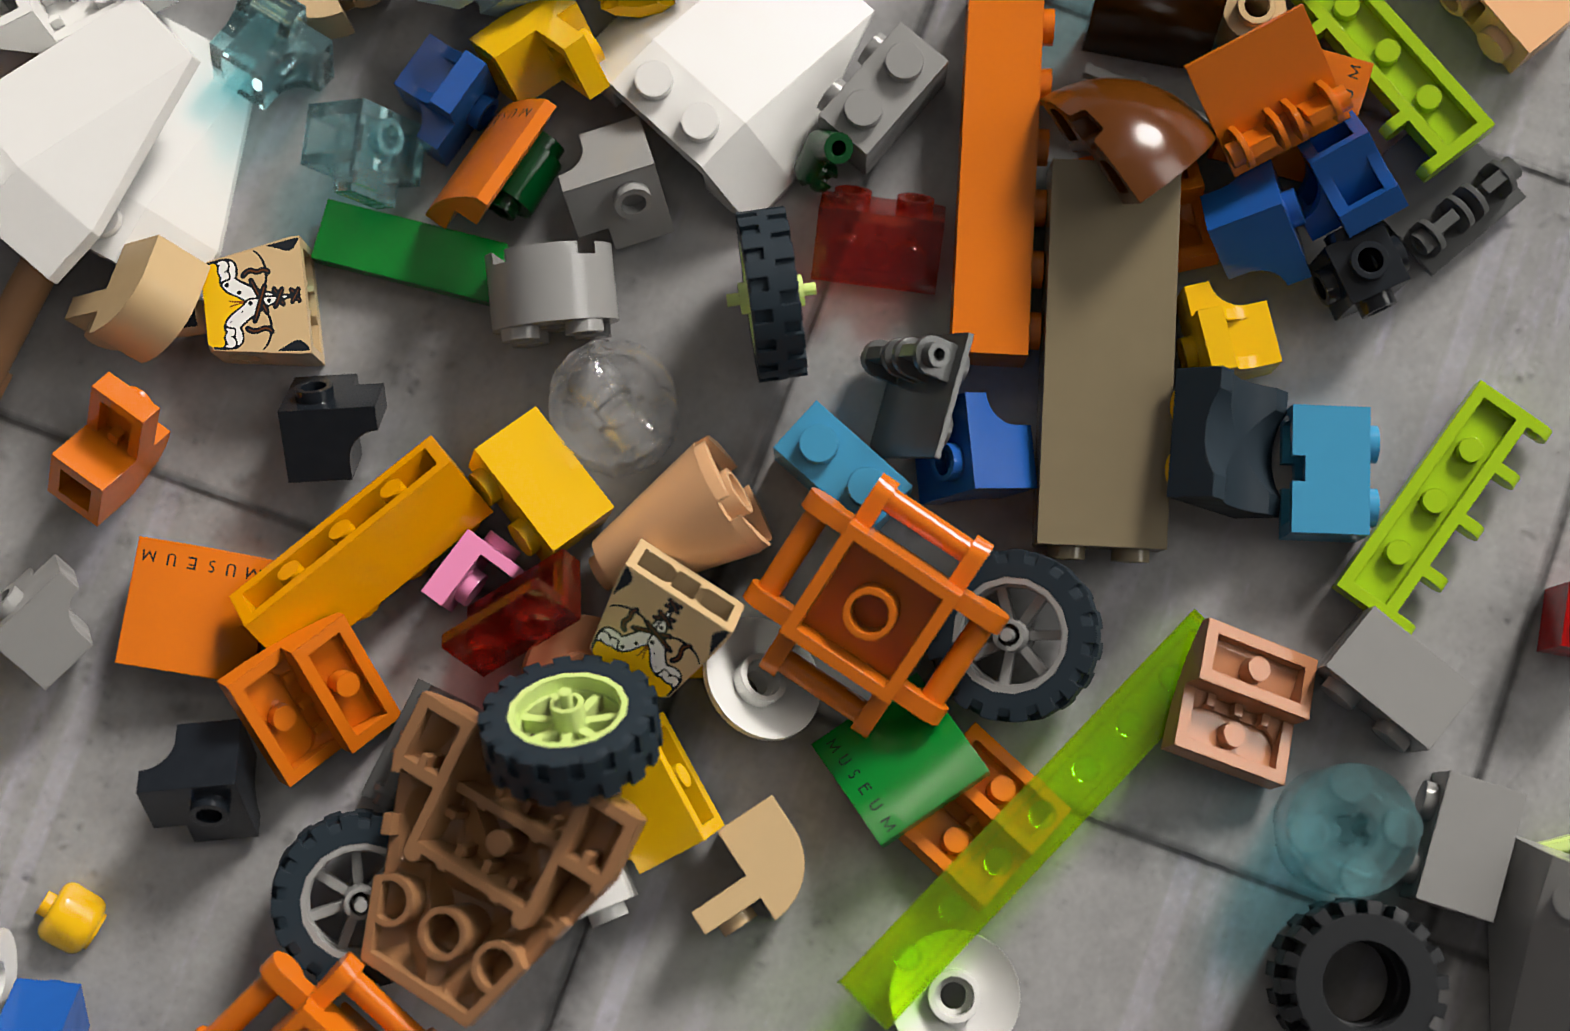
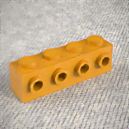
(365, 547)

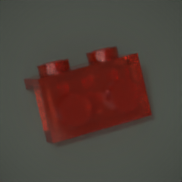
(878, 240)
(518, 615)

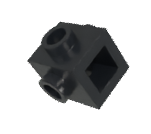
(1346, 286)

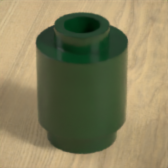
(529, 180)

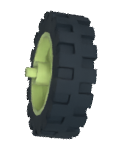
(771, 294)
(591, 727)

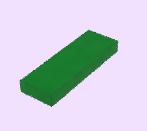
(405, 251)

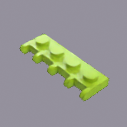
(1404, 79)
(1437, 502)

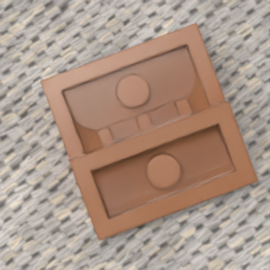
(1239, 703)

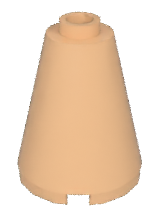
(689, 513)

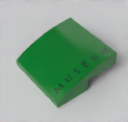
(900, 768)

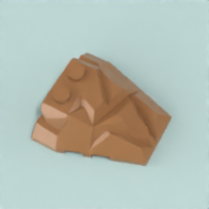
(476, 876)

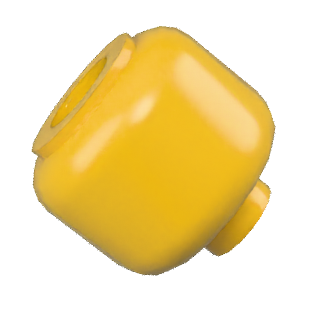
(70, 917)

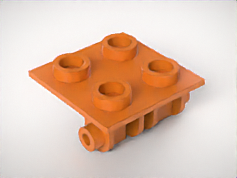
(1268, 90)

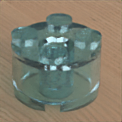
(1383, 828)

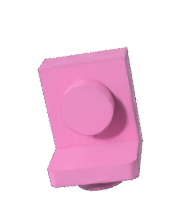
(461, 574)

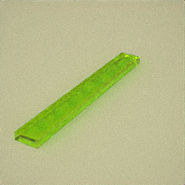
(1020, 835)

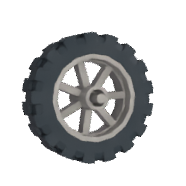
(1078, 647)
(294, 879)

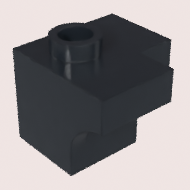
(324, 425)
(205, 783)

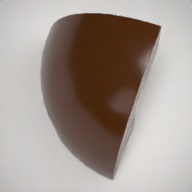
(1132, 131)

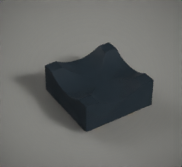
(1224, 443)

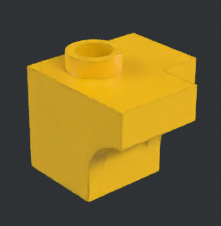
(1225, 333)

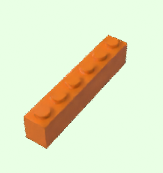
(998, 179)

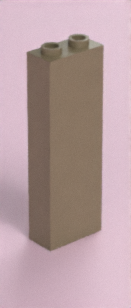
(1105, 367)

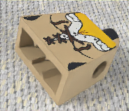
(261, 307)
(664, 619)

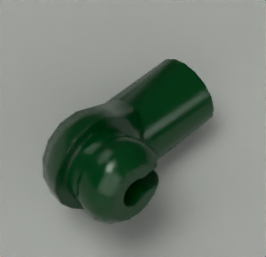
(819, 157)

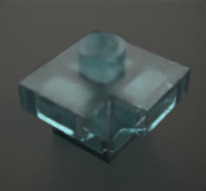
(270, 50)
(363, 150)

